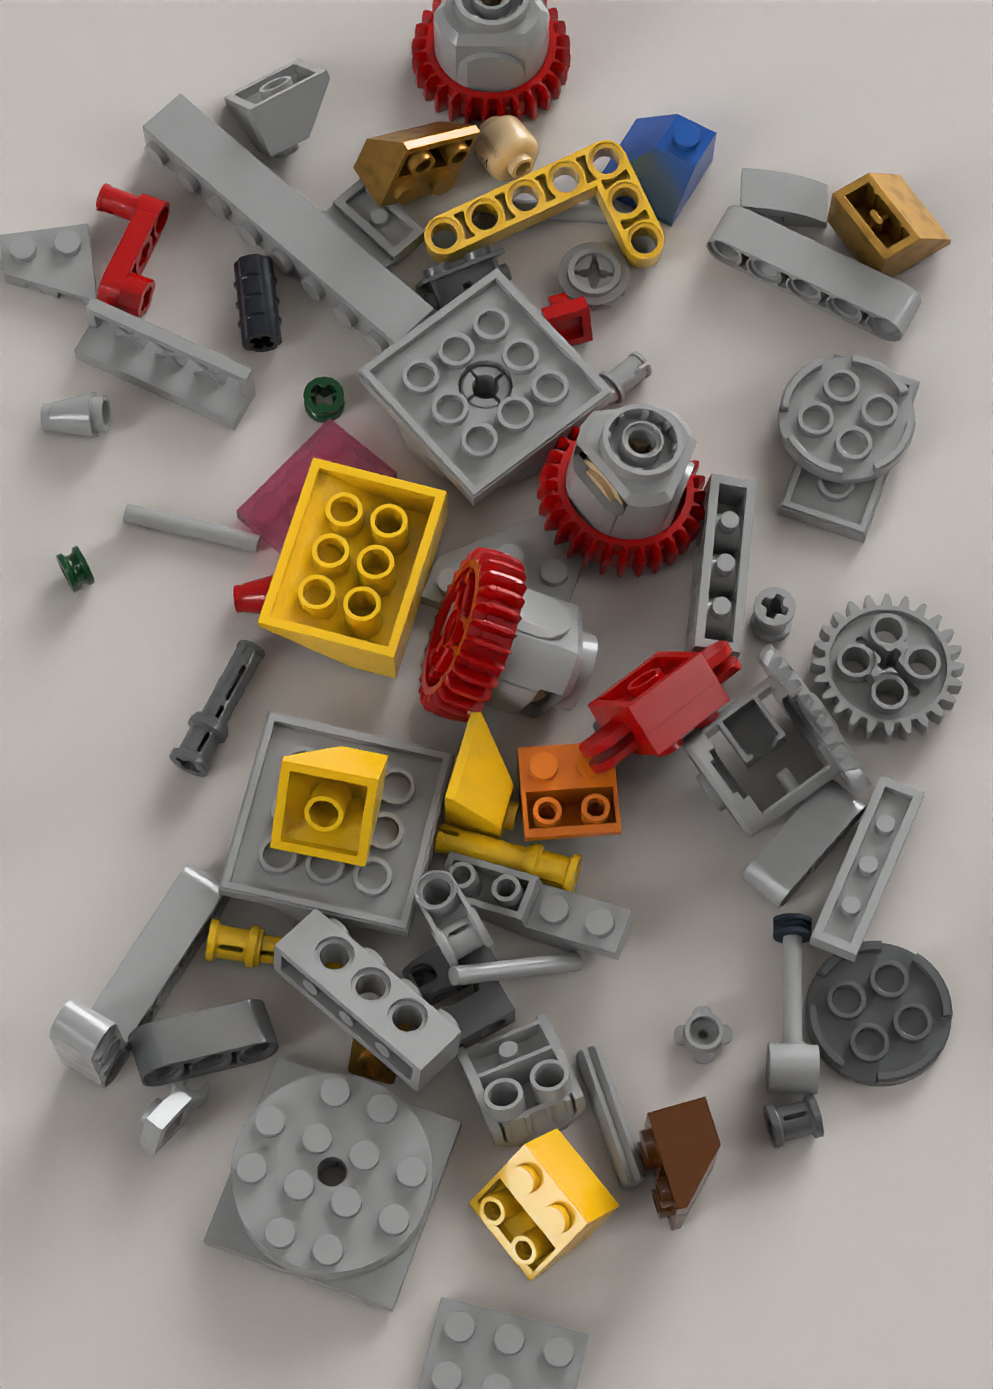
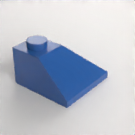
(668, 161)

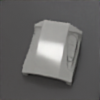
(522, 1083)

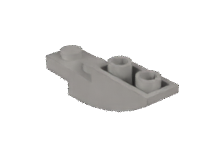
(540, 911)

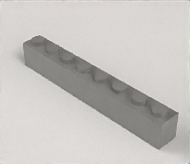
(283, 225)

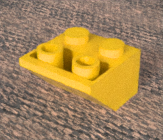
(543, 1203)

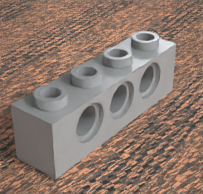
(721, 564)
(411, 1055)

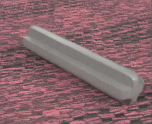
(610, 1117)

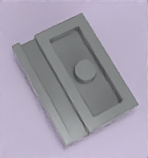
(383, 232)

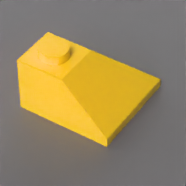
(480, 785)
(329, 803)

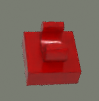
(569, 318)

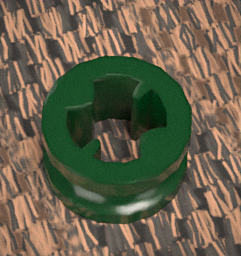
(324, 386)
(75, 569)

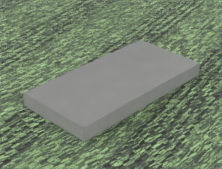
(833, 505)

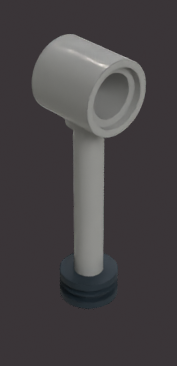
(792, 1064)

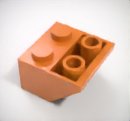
(564, 796)

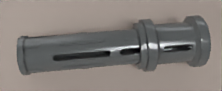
(207, 729)

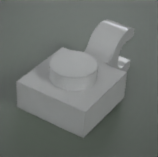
(166, 1117)

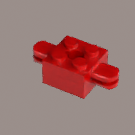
(659, 704)

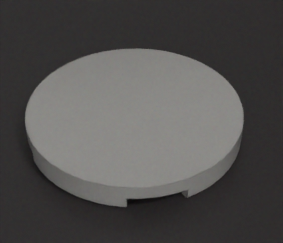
(846, 419)

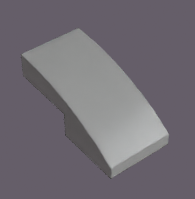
(785, 195)

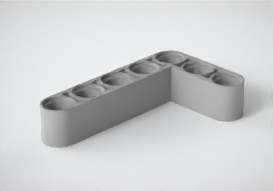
(97, 1038)

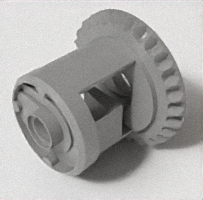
(756, 734)

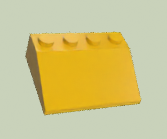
(355, 565)

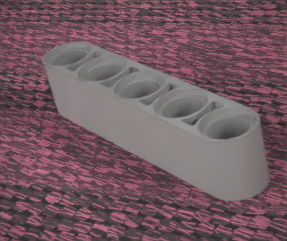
(814, 273)

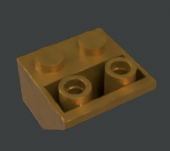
(414, 161)
(885, 223)

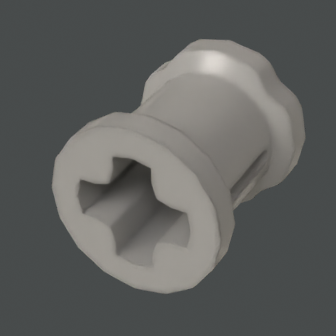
(769, 601)

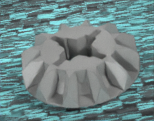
(610, 266)

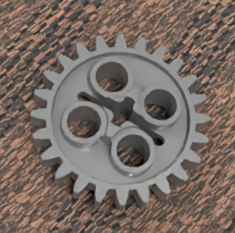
(916, 643)

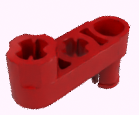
(123, 279)

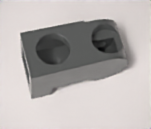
(431, 970)
(481, 1012)

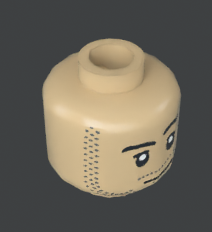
(506, 148)

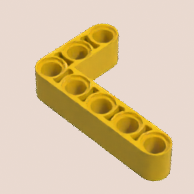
(551, 202)

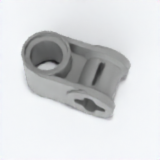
(454, 921)

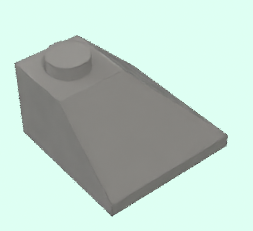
(280, 107)

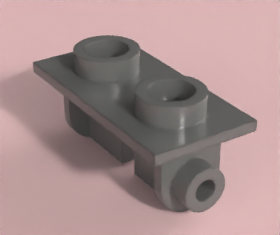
(447, 283)

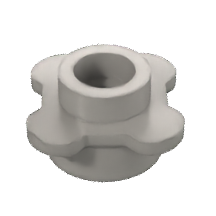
(703, 1020)

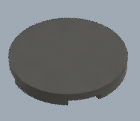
(879, 1015)

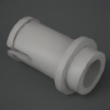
(626, 375)

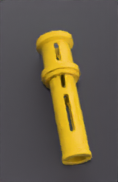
(551, 867)
(244, 945)

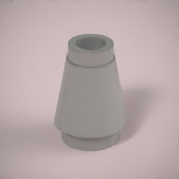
(78, 415)

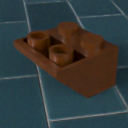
(681, 1151)

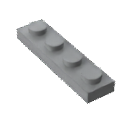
(867, 868)

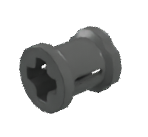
(793, 1120)

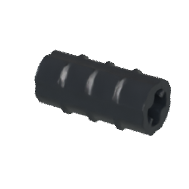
(257, 303)

